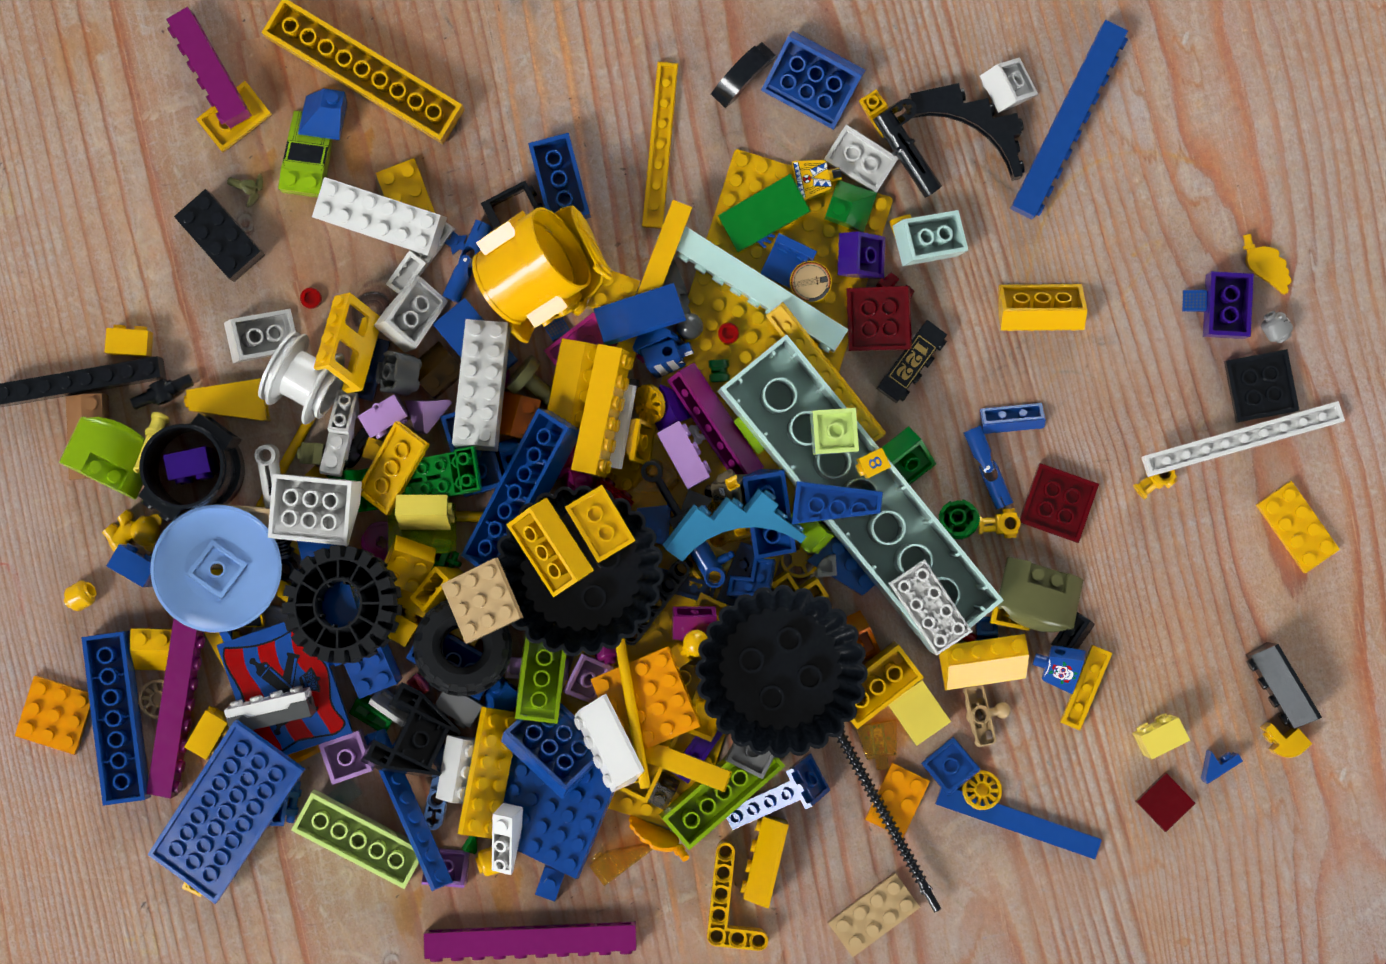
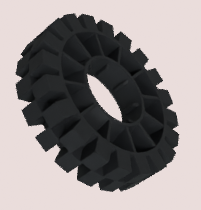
(376, 610)

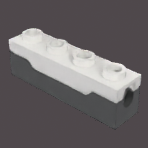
(272, 710)

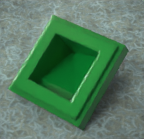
(471, 845)

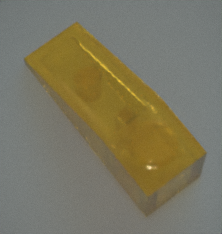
(616, 861)

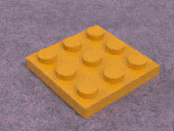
(54, 715)

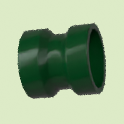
(719, 370)

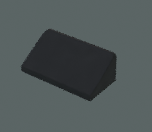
(1074, 637)

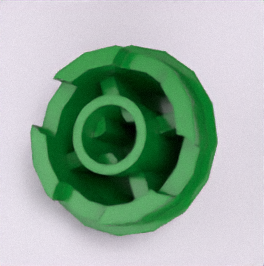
(959, 519)

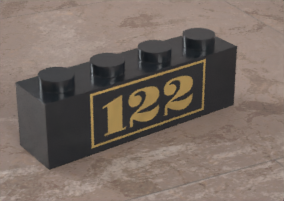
(911, 362)

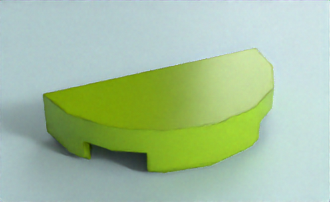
(750, 438)

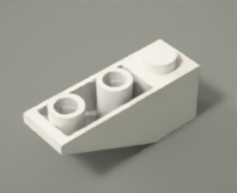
(505, 837)

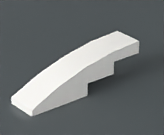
(415, 263)

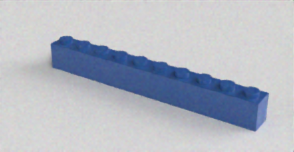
(1069, 119)

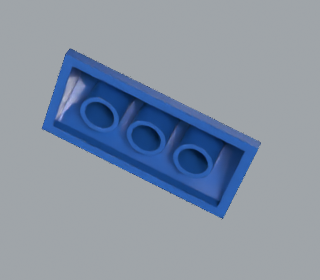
(768, 541)

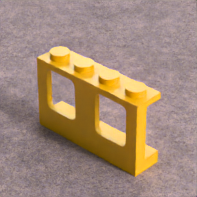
(361, 342)

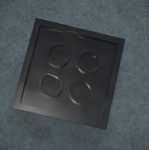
(1261, 385)

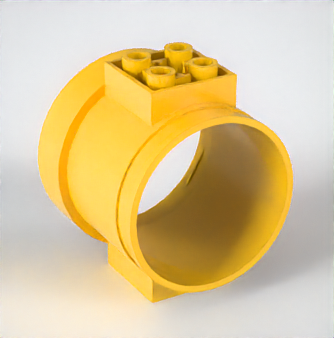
(531, 268)

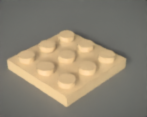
(482, 600)

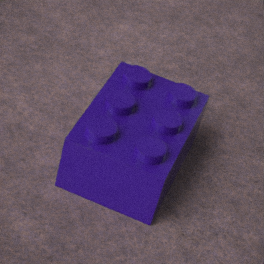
(1228, 305)

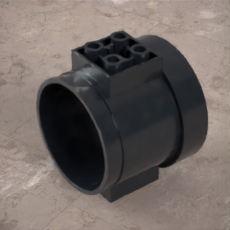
(231, 467)

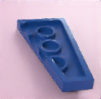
(828, 502)

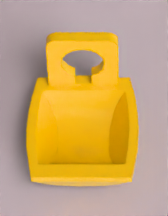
(708, 728)

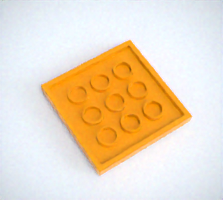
(660, 698)

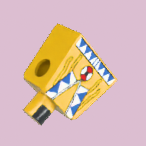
(814, 177)

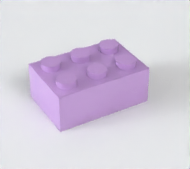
(684, 454)

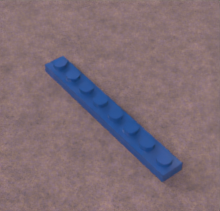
(413, 821)

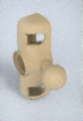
(978, 727)

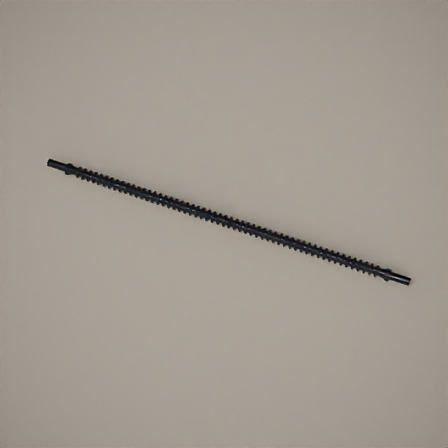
(925, 888)

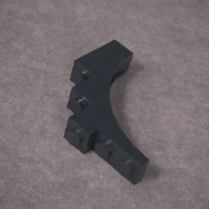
(978, 114)

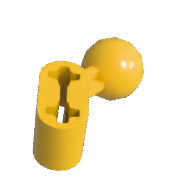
(688, 648)

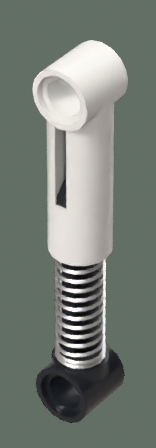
(266, 470)

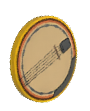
(810, 281)

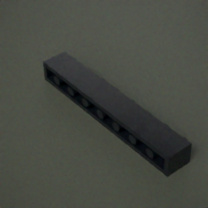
(82, 381)

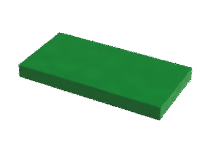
(764, 213)

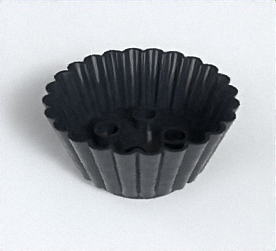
(599, 606)
(781, 671)

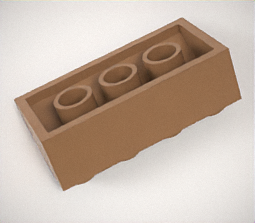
(84, 406)

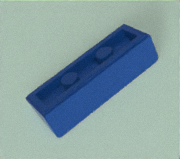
(1012, 418)

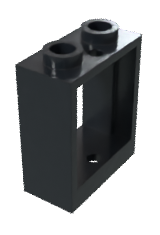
(505, 195)

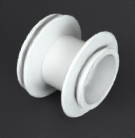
(294, 376)

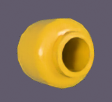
(80, 595)
(484, 862)

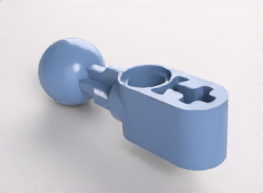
(440, 814)

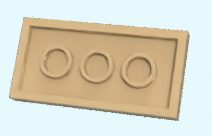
(873, 914)

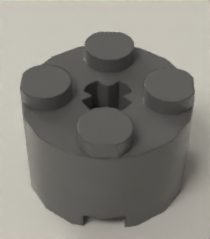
(398, 373)

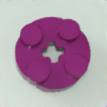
(372, 535)

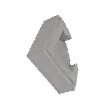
(827, 566)

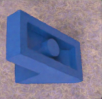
(1213, 769)

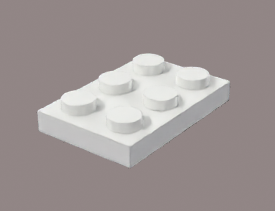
(860, 159)

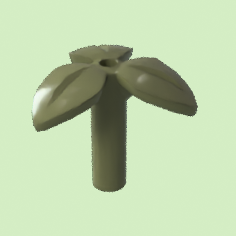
(249, 187)

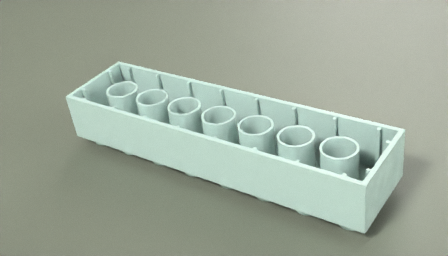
(775, 404)

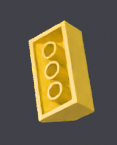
(1042, 307)
(572, 380)
(550, 547)
(984, 662)
(888, 678)
(765, 860)

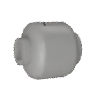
(1277, 327)

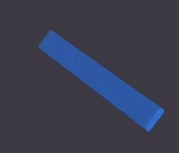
(1024, 824)

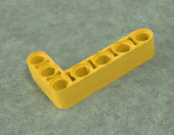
(724, 903)

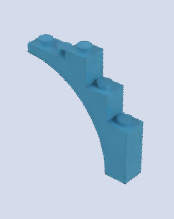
(699, 525)

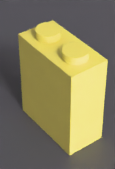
(424, 512)
(919, 713)

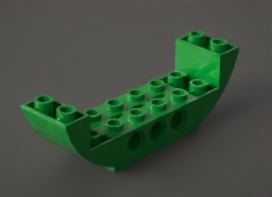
(440, 474)

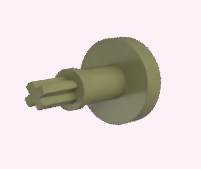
(526, 377)

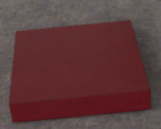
(1165, 802)

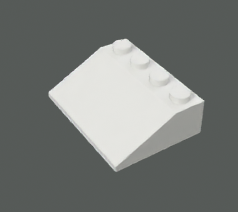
(313, 509)

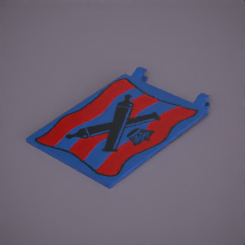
(273, 662)

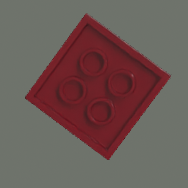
(879, 318)
(1058, 503)

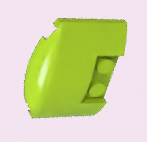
(106, 454)

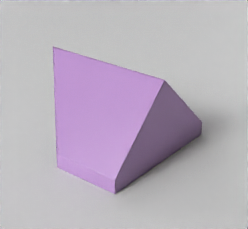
(426, 413)

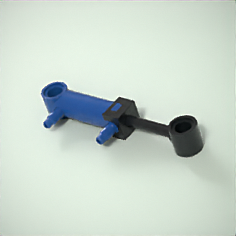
(703, 554)

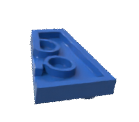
(848, 570)

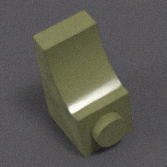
(310, 453)

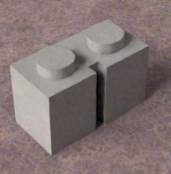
(461, 708)

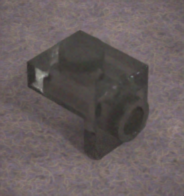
(664, 791)

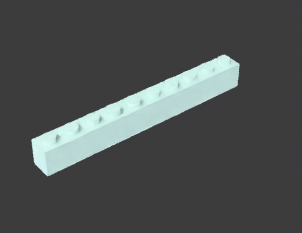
(757, 288)

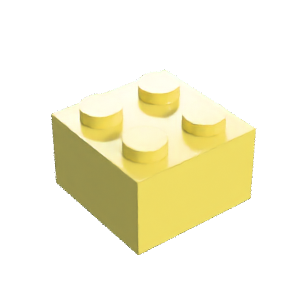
(1160, 735)

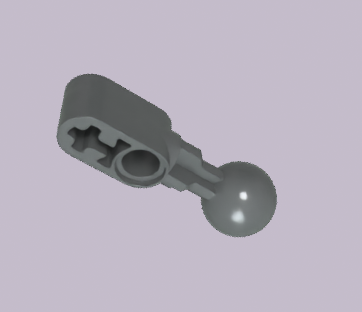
(693, 325)

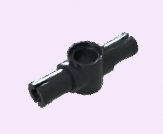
(162, 392)

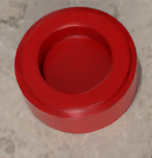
(311, 298)
(728, 333)

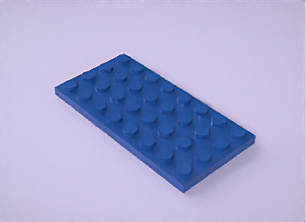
(226, 811)

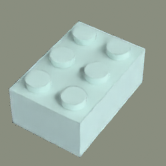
(930, 238)

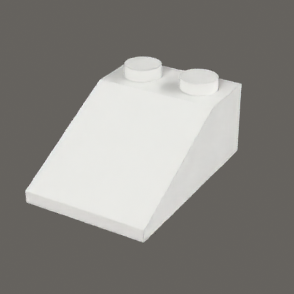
(411, 314)
(258, 334)

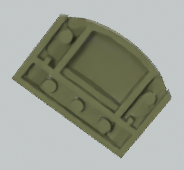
(1039, 596)

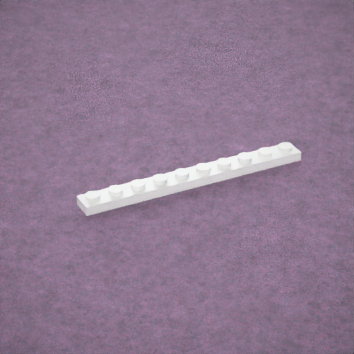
(1243, 439)

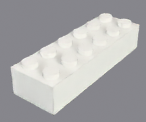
(379, 217)
(481, 385)

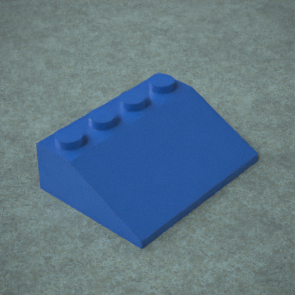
(813, 79)
(551, 750)

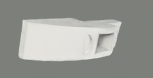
(340, 433)

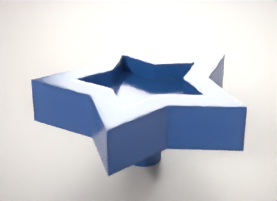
(456, 242)

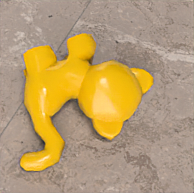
(144, 530)

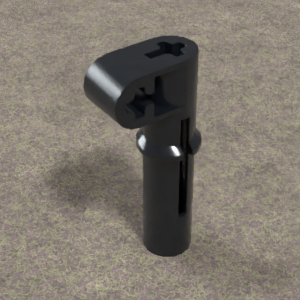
(904, 146)

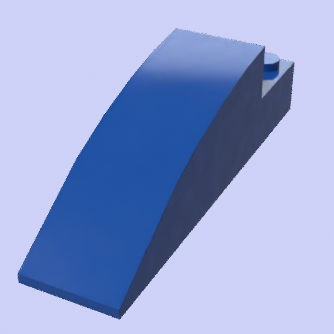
(340, 607)

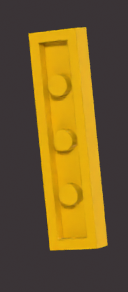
(1086, 687)

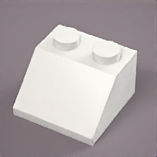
(1008, 84)

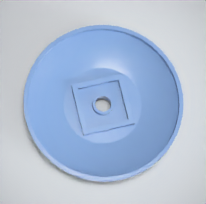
(211, 537)

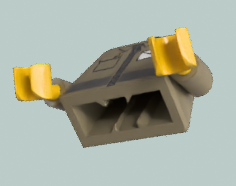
(728, 485)

